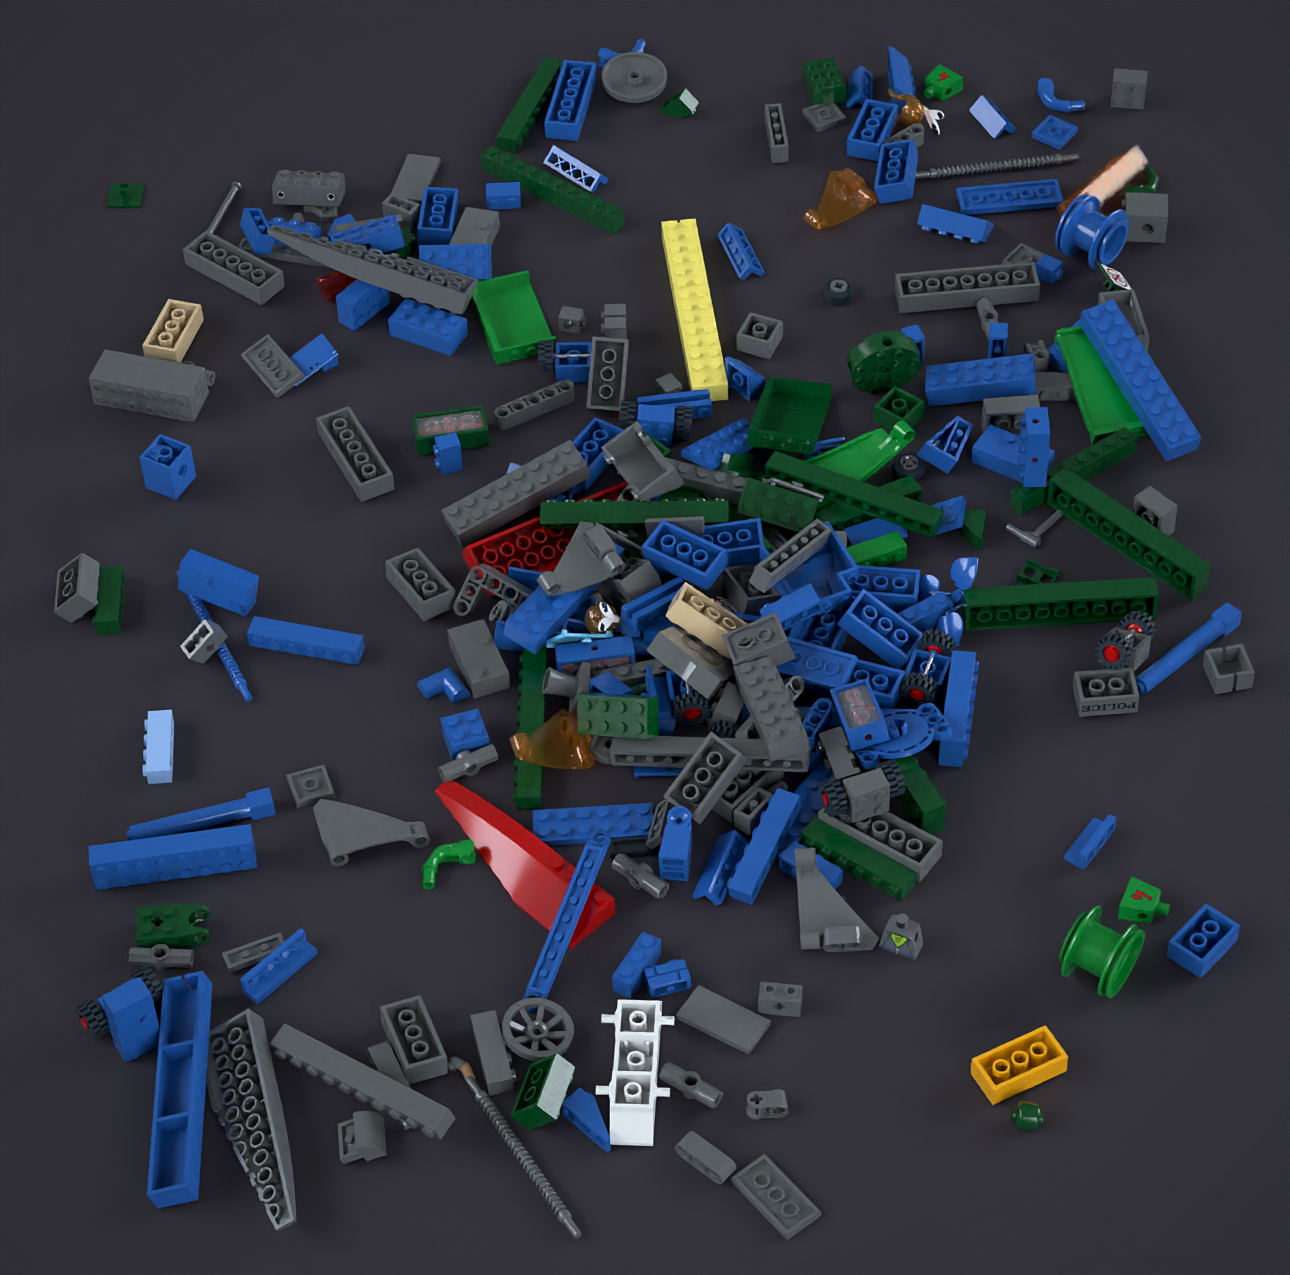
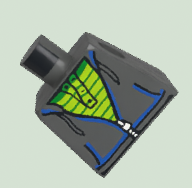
(902, 936)

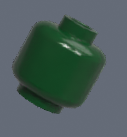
(1027, 1115)

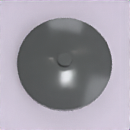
(634, 77)

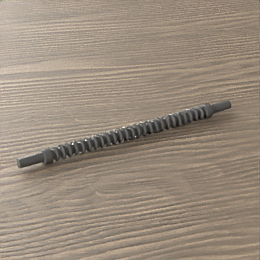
(1058, 159)
(523, 1156)

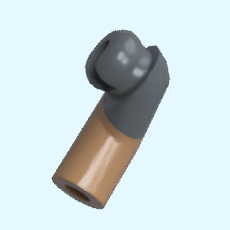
(458, 1063)

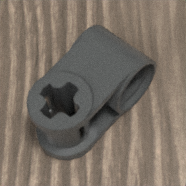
(1040, 353)
(769, 1104)

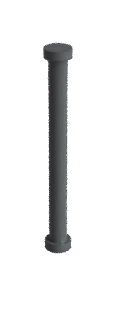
(235, 187)

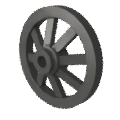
(537, 1031)

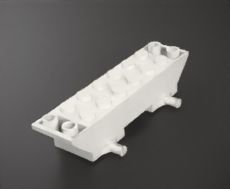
(635, 1071)

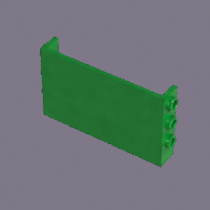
(510, 317)

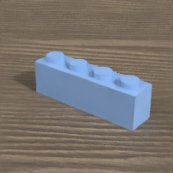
(159, 747)

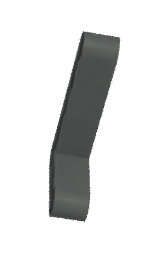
(487, 582)

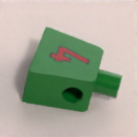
(942, 83)
(1141, 902)

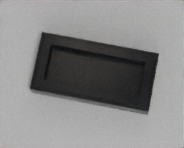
(629, 846)

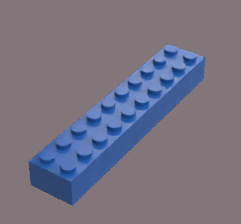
(1140, 380)

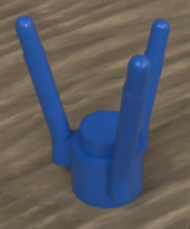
(817, 448)

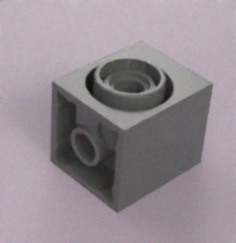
(1146, 216)
(635, 581)

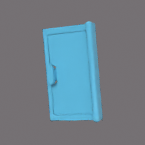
(566, 638)

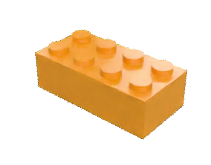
(1019, 1065)

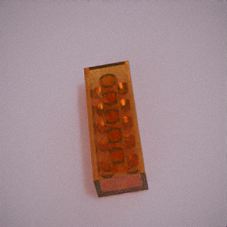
(1110, 177)

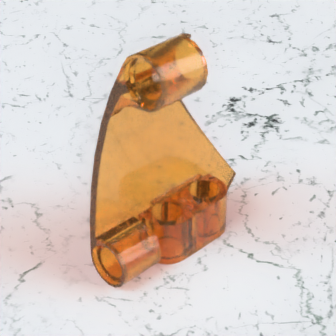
(842, 199)
(555, 744)

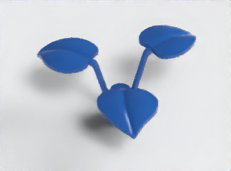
(964, 573)

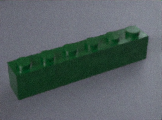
(844, 517)
(858, 859)

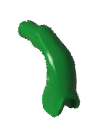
(451, 852)

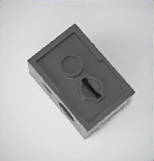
(759, 640)

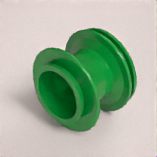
(1101, 951)

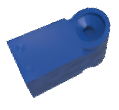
(676, 845)

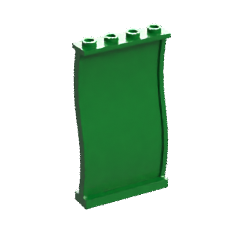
(1096, 392)

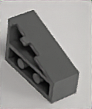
(837, 754)

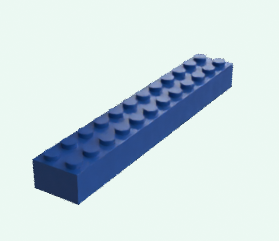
(180, 1090)

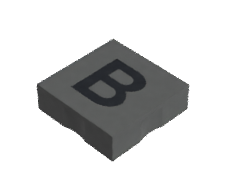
(692, 660)

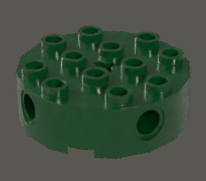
(883, 362)

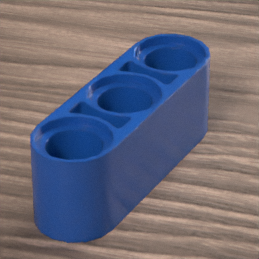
(817, 720)

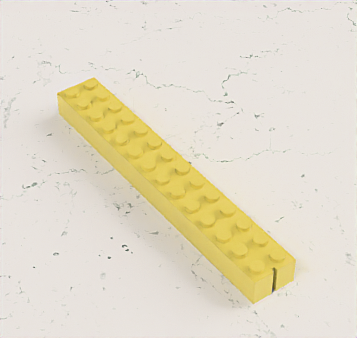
(694, 308)

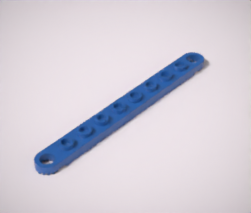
(567, 917)

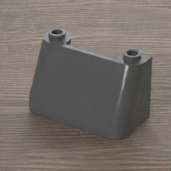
(641, 463)

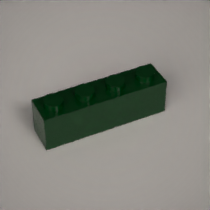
(109, 600)

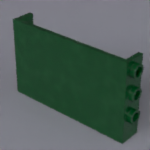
(790, 415)

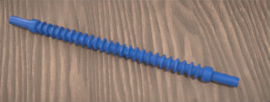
(224, 654)

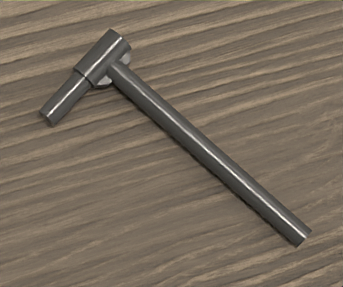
(1033, 538)

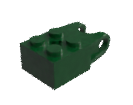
(171, 925)

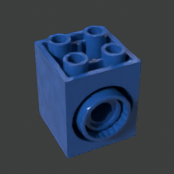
(167, 466)

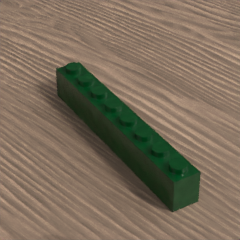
(529, 105)
(1083, 464)

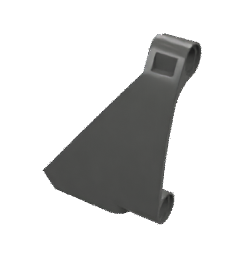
(586, 561)
(353, 828)
(824, 915)

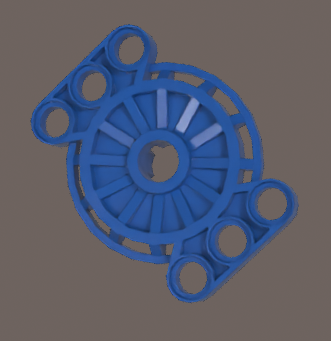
(916, 733)

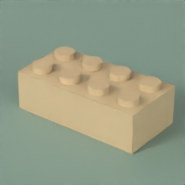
(173, 331)
(703, 617)

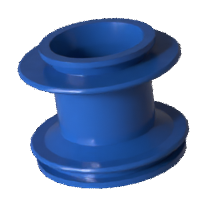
(1091, 231)

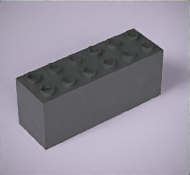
(149, 385)

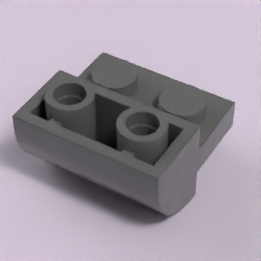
(362, 1137)

